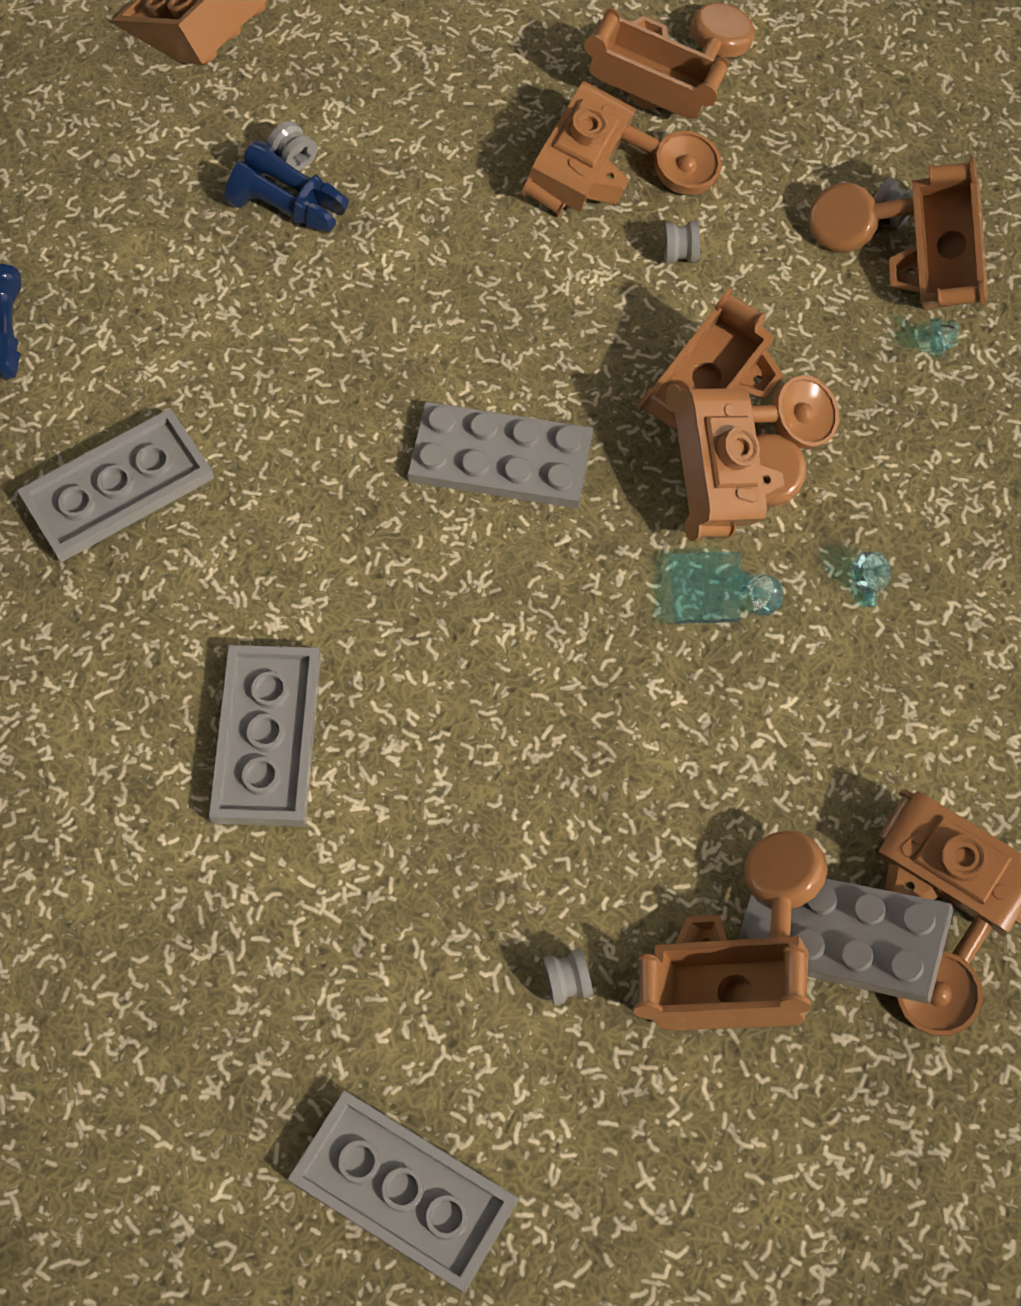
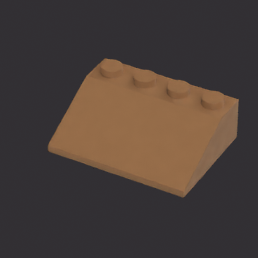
(187, 28)

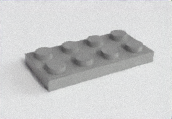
(501, 455)
(115, 484)
(266, 736)
(866, 937)
(404, 1191)

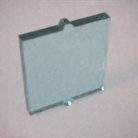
(701, 587)

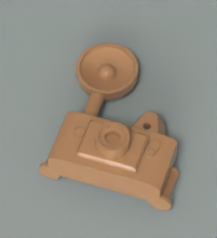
(665, 72)
(580, 148)
(948, 231)
(729, 355)
(723, 451)
(969, 870)
(741, 982)

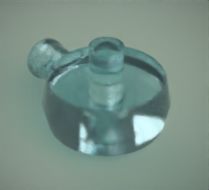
(938, 337)
(870, 574)
(762, 593)

